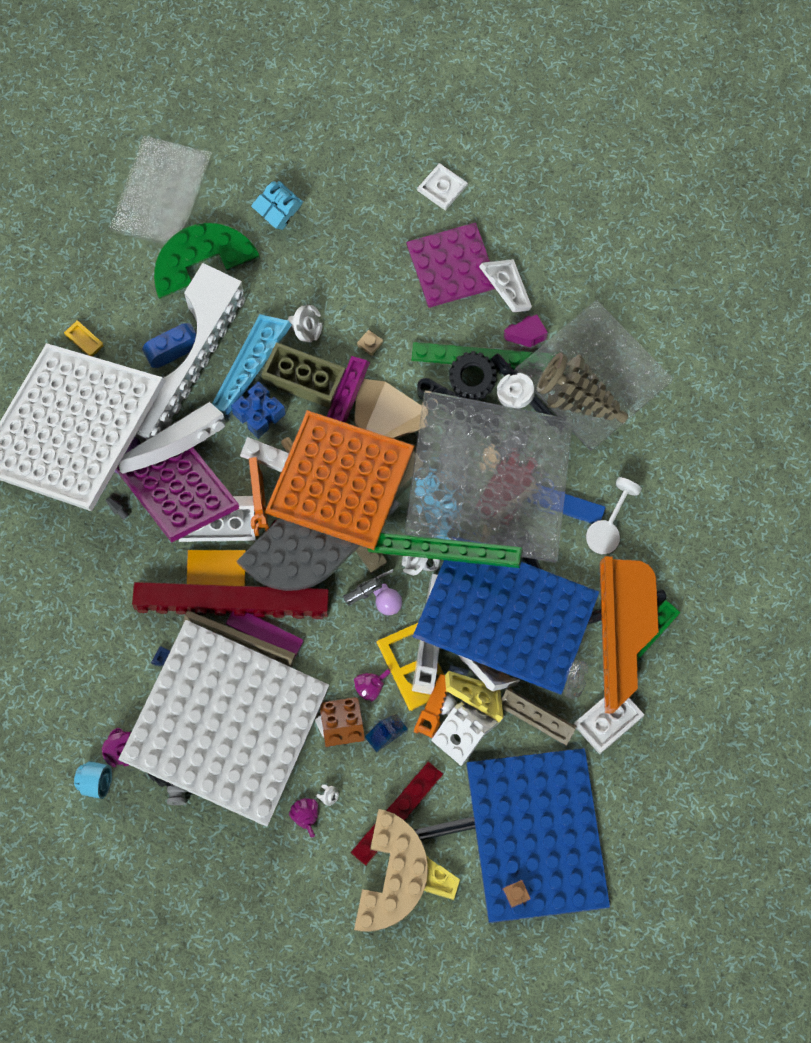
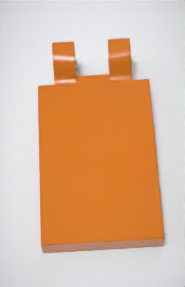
(258, 497)

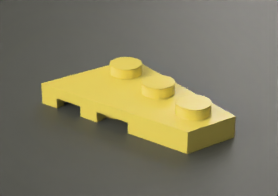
(475, 694)
(441, 881)

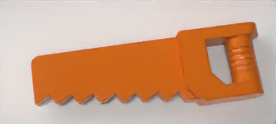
(433, 709)

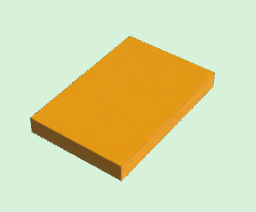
(215, 567)

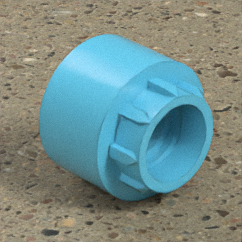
(93, 779)

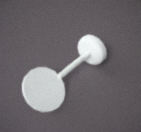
(603, 535)

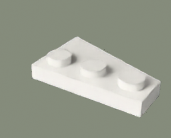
(508, 283)
(490, 677)

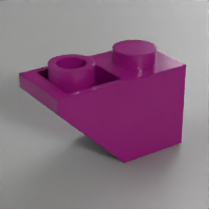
(527, 332)

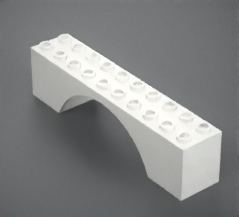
(213, 302)

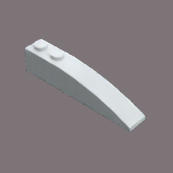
(175, 439)

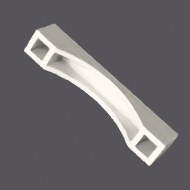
(426, 660)

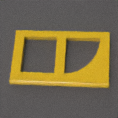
(412, 699)

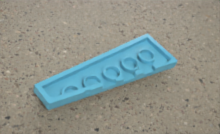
(250, 359)

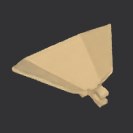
(386, 410)

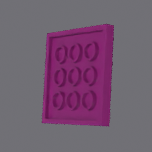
(450, 264)

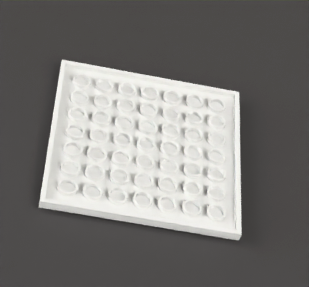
(73, 424)
(224, 723)

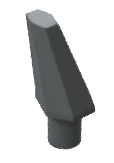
(117, 508)

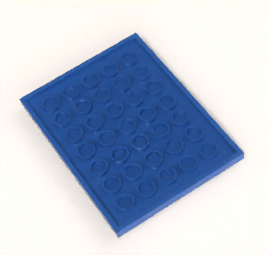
(508, 619)
(537, 828)

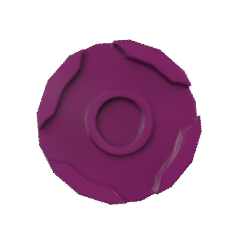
(114, 746)

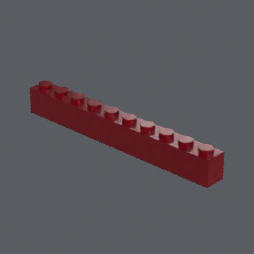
(229, 599)

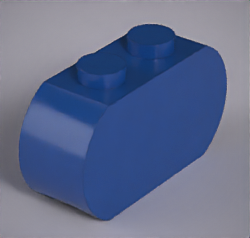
(170, 345)

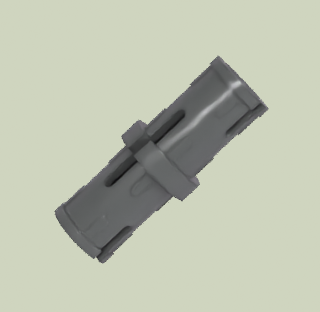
(362, 591)

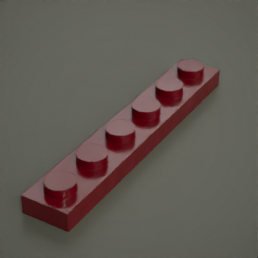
(401, 807)

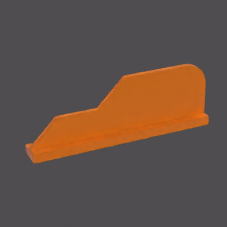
(627, 624)

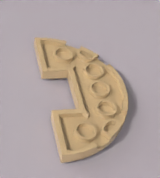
(404, 876)

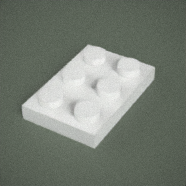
(604, 728)

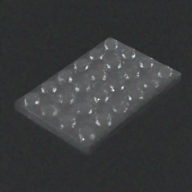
(160, 190)

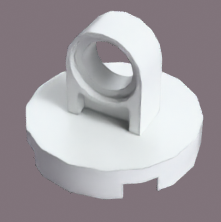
(306, 323)
(515, 390)
(414, 565)

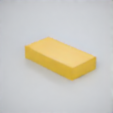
(83, 339)

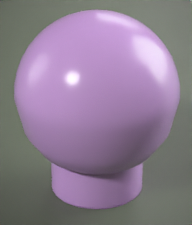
(388, 600)

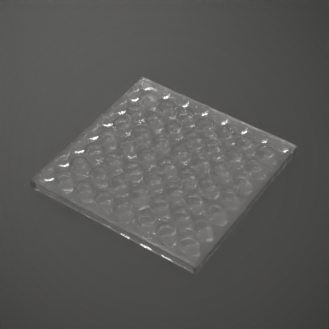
(489, 475)

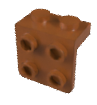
(342, 722)

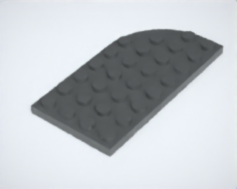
(296, 556)

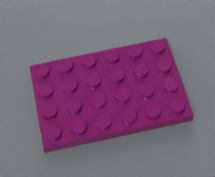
(181, 493)

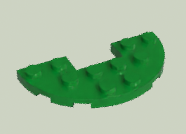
(194, 246)

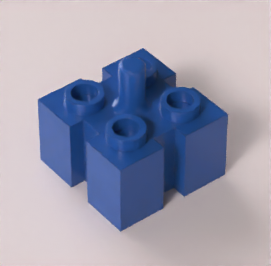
(258, 410)

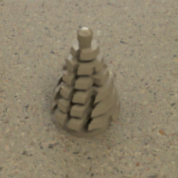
(578, 389)

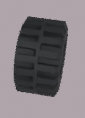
(466, 361)

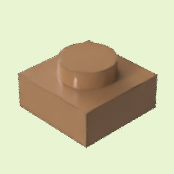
(516, 893)

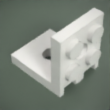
(469, 725)

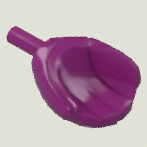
(370, 685)
(305, 814)

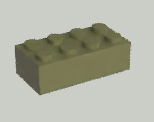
(302, 375)

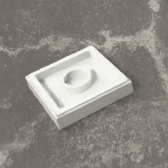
(442, 186)

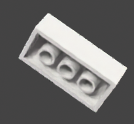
(231, 527)

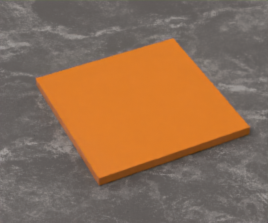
(340, 480)

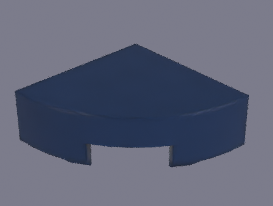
(160, 656)

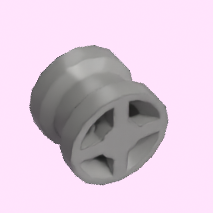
(176, 796)

